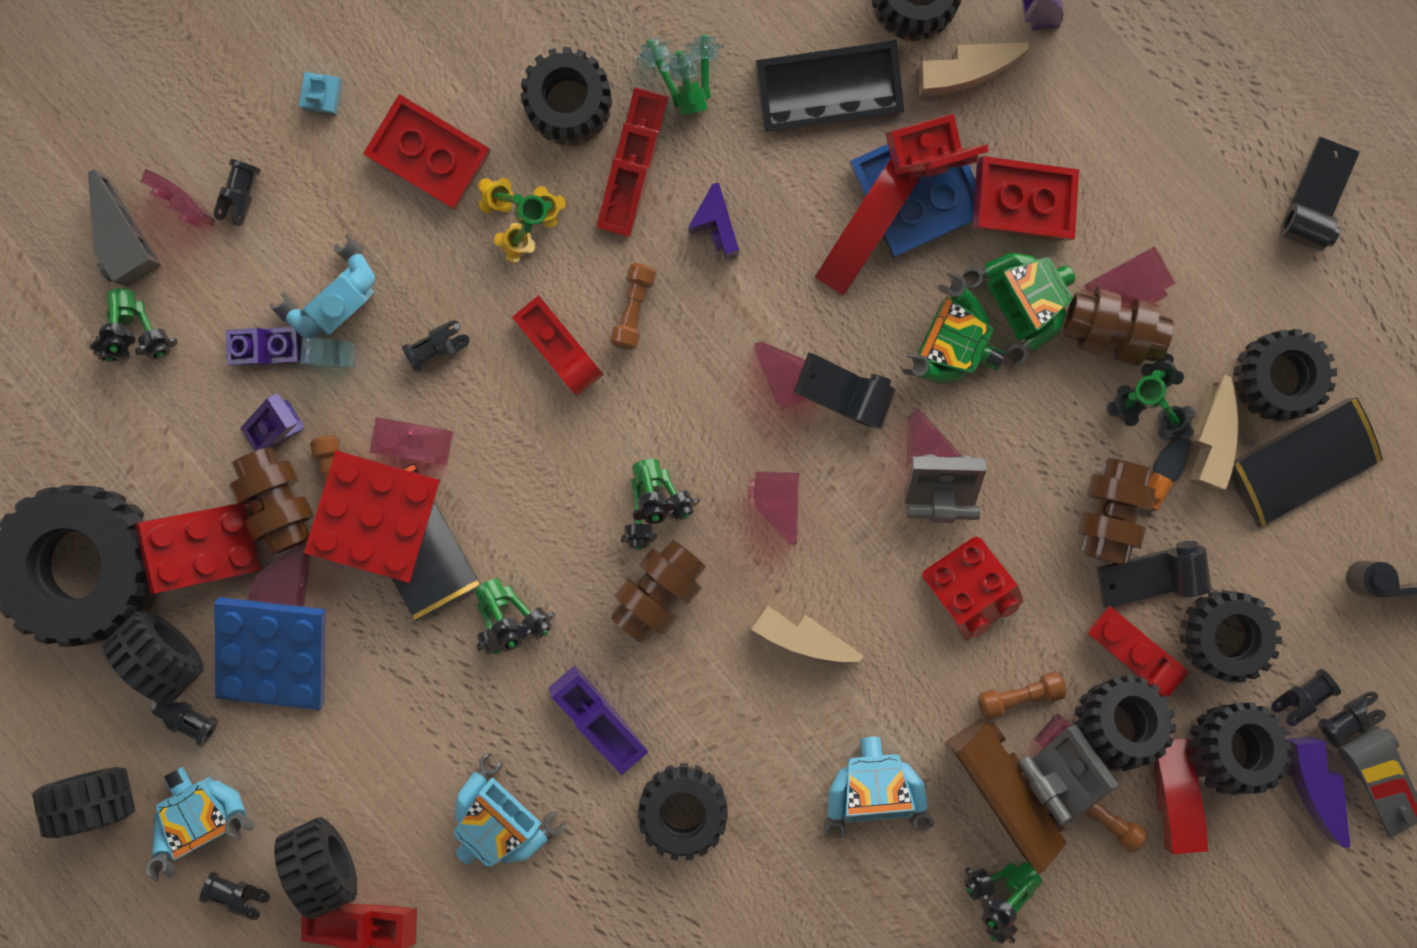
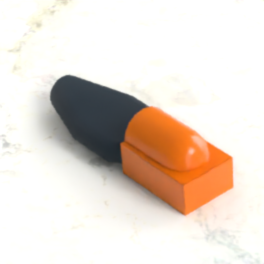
(1168, 469)

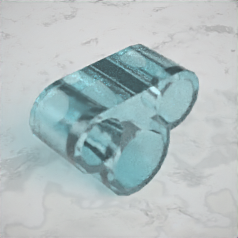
(327, 353)

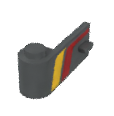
(1379, 766)

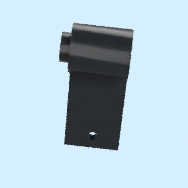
(1318, 194)
(845, 392)
(1172, 570)
(1377, 580)

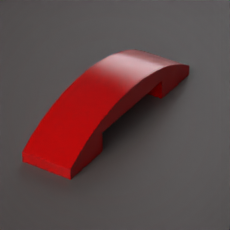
(866, 229)

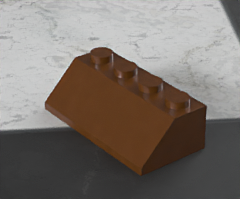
(1008, 793)

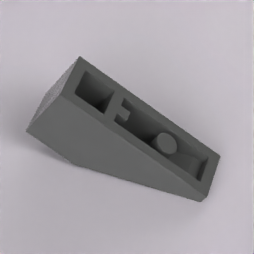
(116, 237)

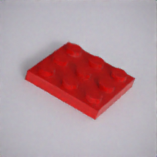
(372, 516)

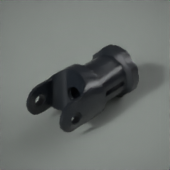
(236, 191)
(435, 345)
(1307, 697)
(177, 718)
(1351, 719)
(233, 895)

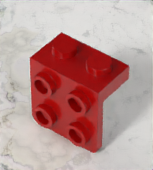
(930, 148)
(973, 587)

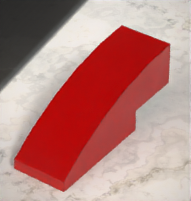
(1180, 800)
(362, 927)

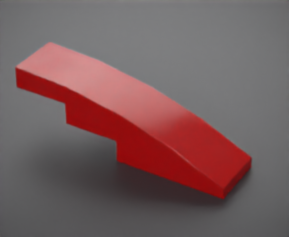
(632, 161)

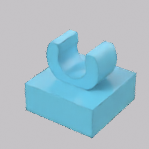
(320, 93)

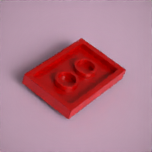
(427, 152)
(1025, 198)
(196, 547)

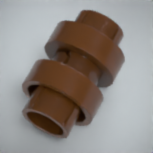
(1133, 331)
(267, 490)
(1120, 495)
(648, 603)

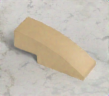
(968, 67)
(1216, 435)
(803, 637)

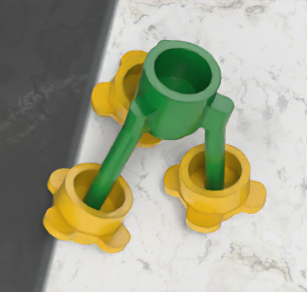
(528, 211)

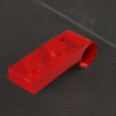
(557, 346)
(1137, 651)

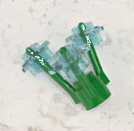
(682, 67)

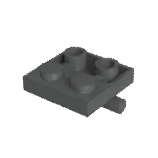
(944, 488)
(1068, 776)

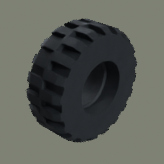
(26, 576)

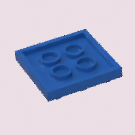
(933, 207)
(269, 653)

